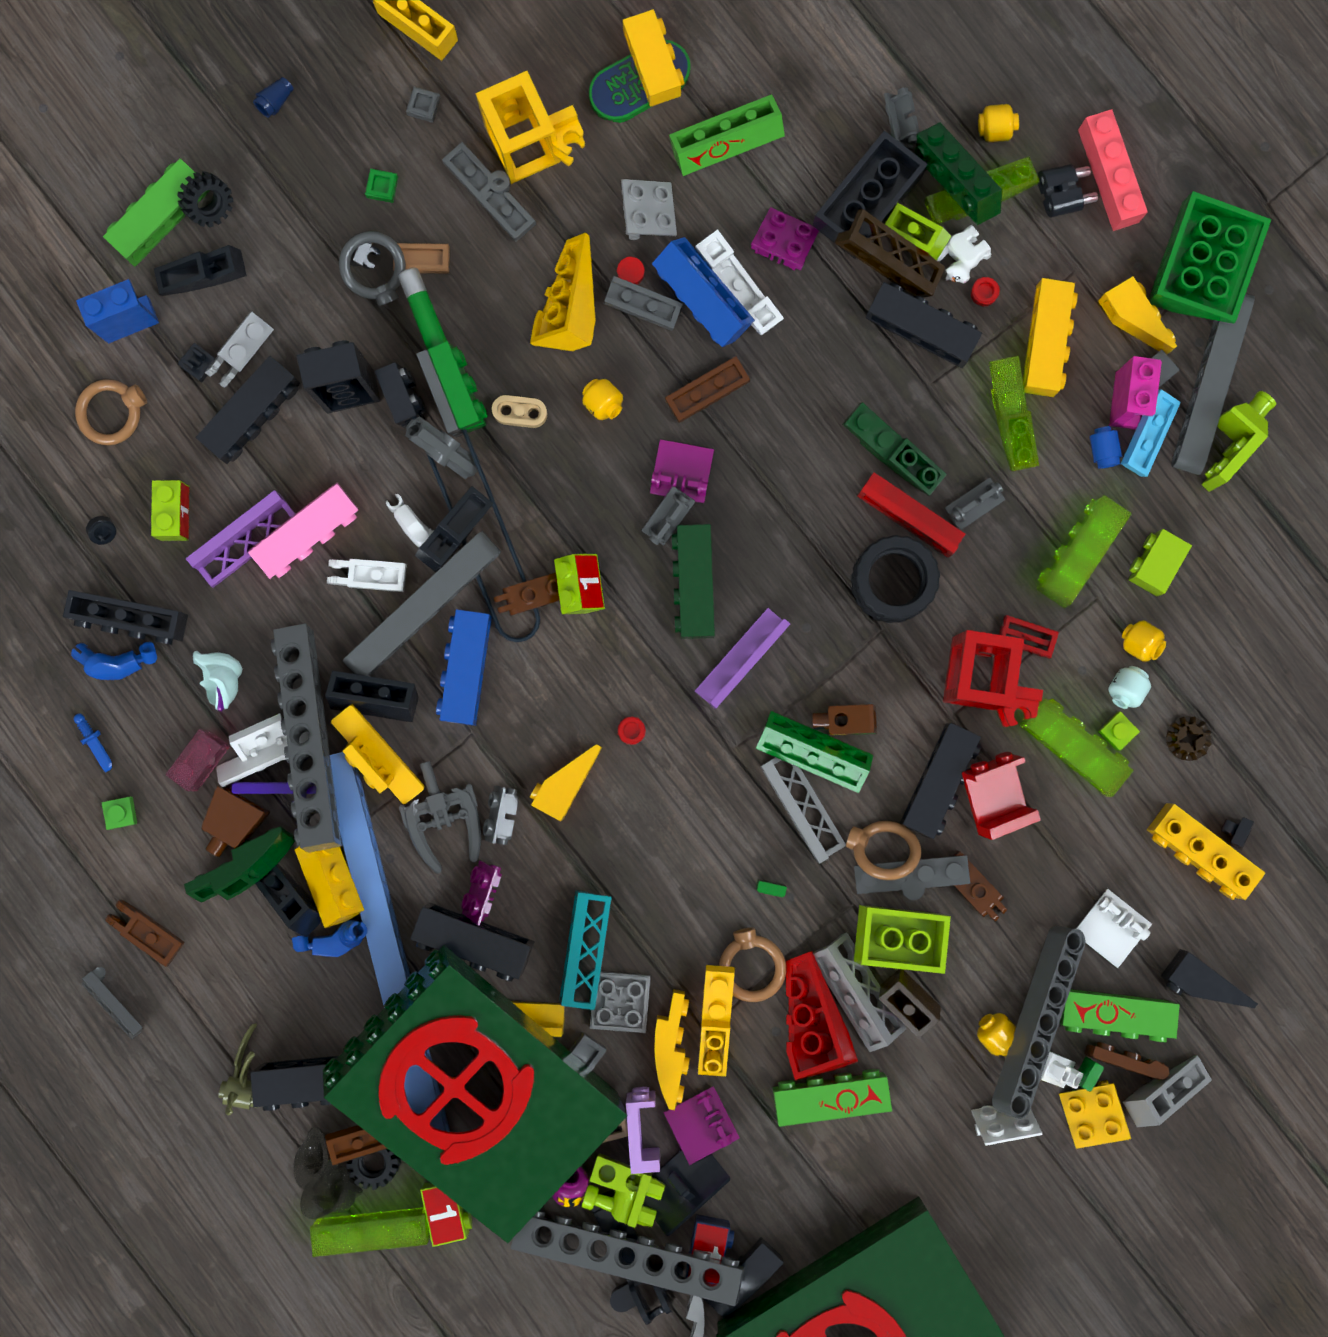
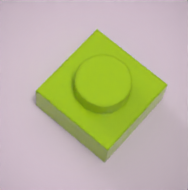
(1118, 731)

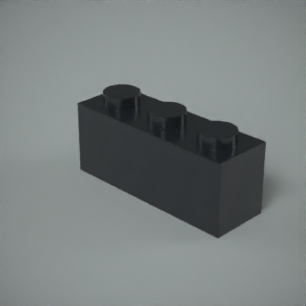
(372, 696)

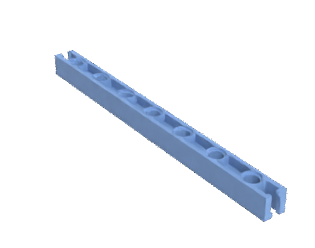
(378, 914)

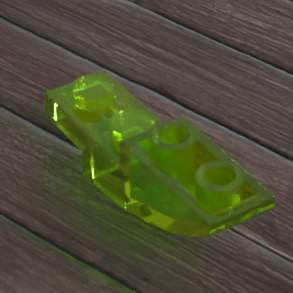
(1012, 179)
(1012, 414)

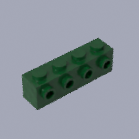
(959, 173)

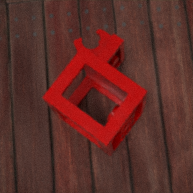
(1004, 691)

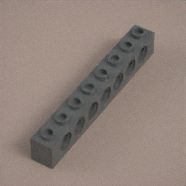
(326, 833)
(557, 1249)

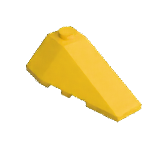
(569, 310)

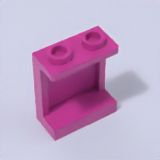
(1135, 392)

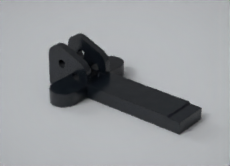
(629, 1294)

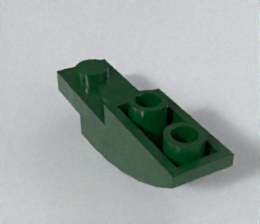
(893, 450)
(249, 865)

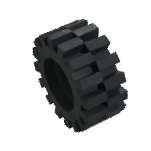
(195, 189)
(378, 1178)

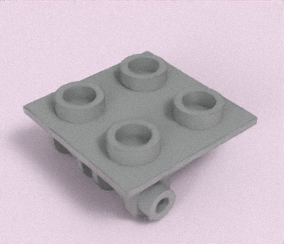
(648, 208)

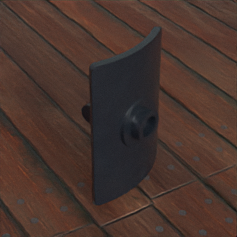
(685, 1189)

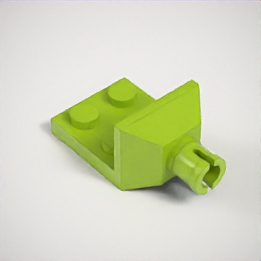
(1248, 430)

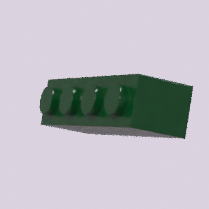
(695, 581)

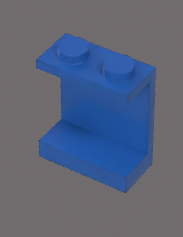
(117, 312)

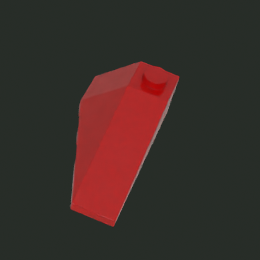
(816, 1029)

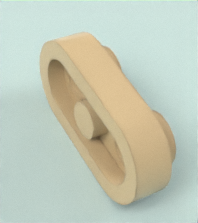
(520, 411)

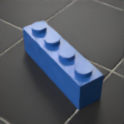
(702, 292)
(465, 667)

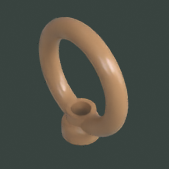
(132, 397)
(858, 842)
(747, 939)

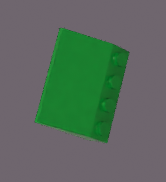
(1209, 259)

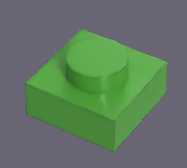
(119, 813)

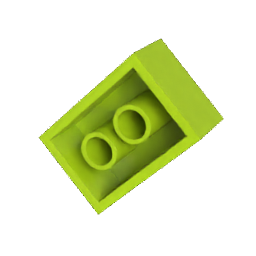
(902, 939)

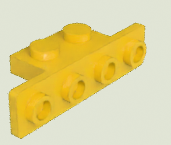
(374, 757)

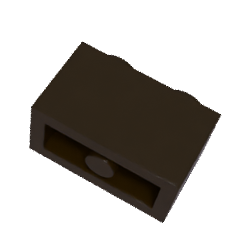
(910, 1003)

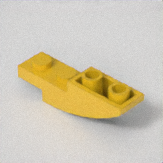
(716, 1020)
(669, 1059)

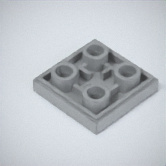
(621, 1002)

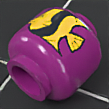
(573, 1190)

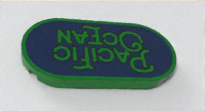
(618, 91)

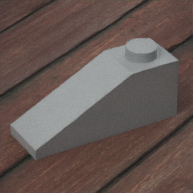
(1162, 1098)

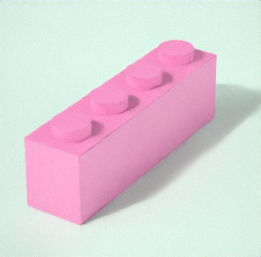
(304, 530)

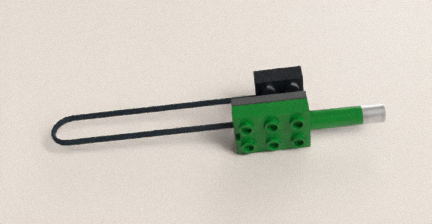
(453, 395)

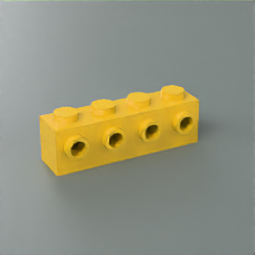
(1205, 851)

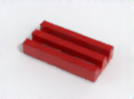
(1027, 648)

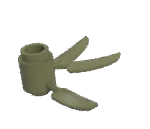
(238, 1091)

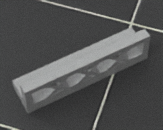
(797, 815)
(855, 996)

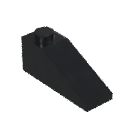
(289, 901)
(1196, 979)

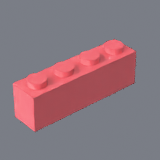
(1112, 170)

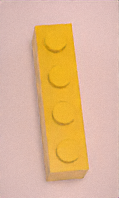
(1048, 337)

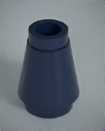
(273, 97)

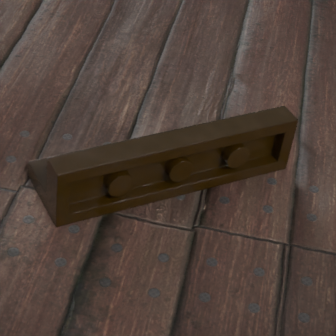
(883, 262)

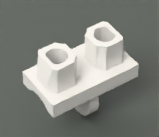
(1060, 1071)

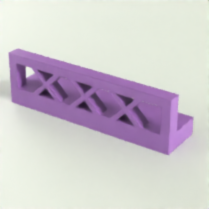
(233, 533)
(742, 658)

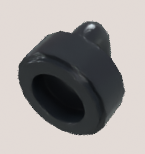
(101, 530)

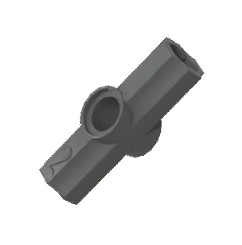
(441, 447)

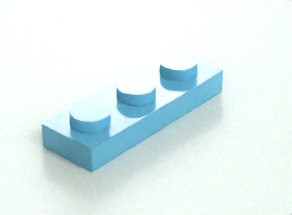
(1150, 435)

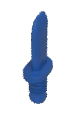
(93, 742)

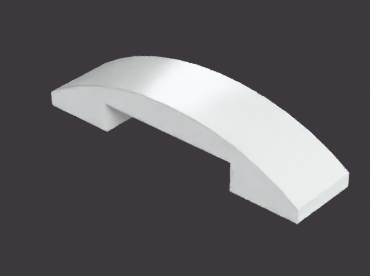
(722, 261)

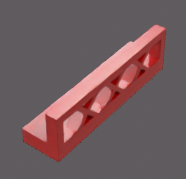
(911, 515)

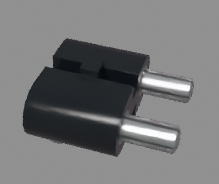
(1061, 190)

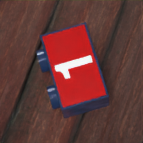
(711, 1236)

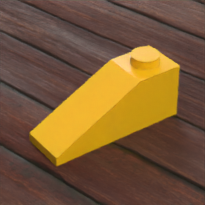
(561, 788)

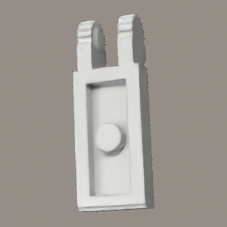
(370, 574)

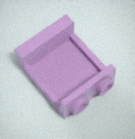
(641, 1159)

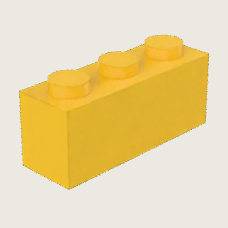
(419, 24)
(653, 57)
(330, 885)

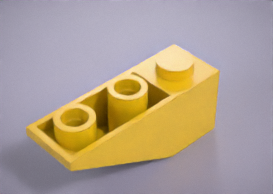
(1133, 313)

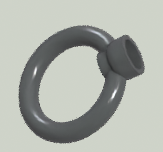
(383, 293)

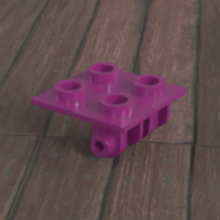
(784, 238)
(683, 467)
(475, 903)
(701, 1125)

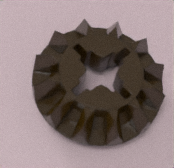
(1178, 731)

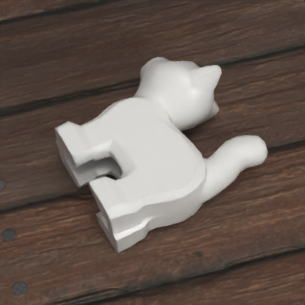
(965, 253)

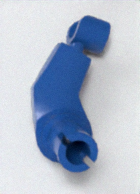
(114, 667)
(341, 941)

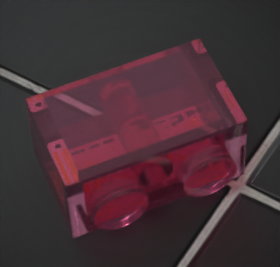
(197, 760)

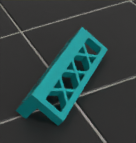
(573, 950)

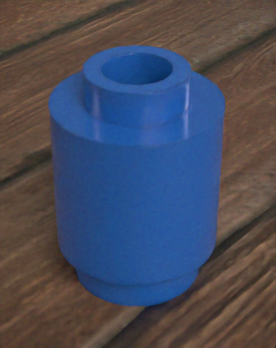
(1105, 447)

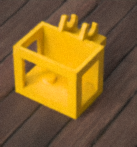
(515, 102)

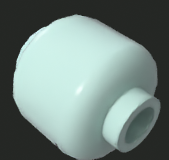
(1129, 687)

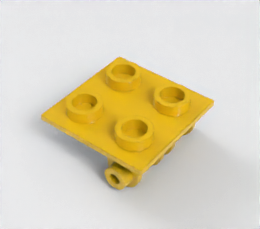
(1095, 1115)

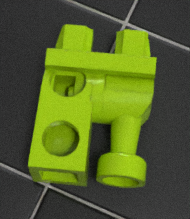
(629, 1193)

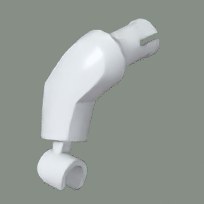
(409, 522)

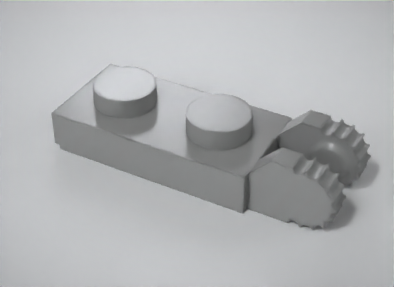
(240, 347)

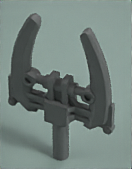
(438, 806)

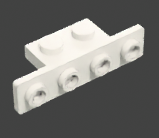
(256, 749)

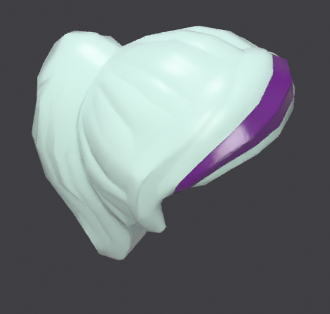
(220, 677)

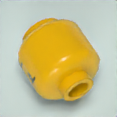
(997, 123)
(602, 399)
(1143, 641)
(996, 1033)

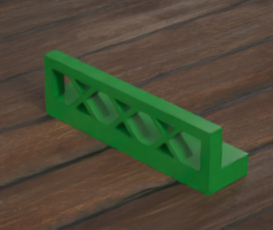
(814, 753)

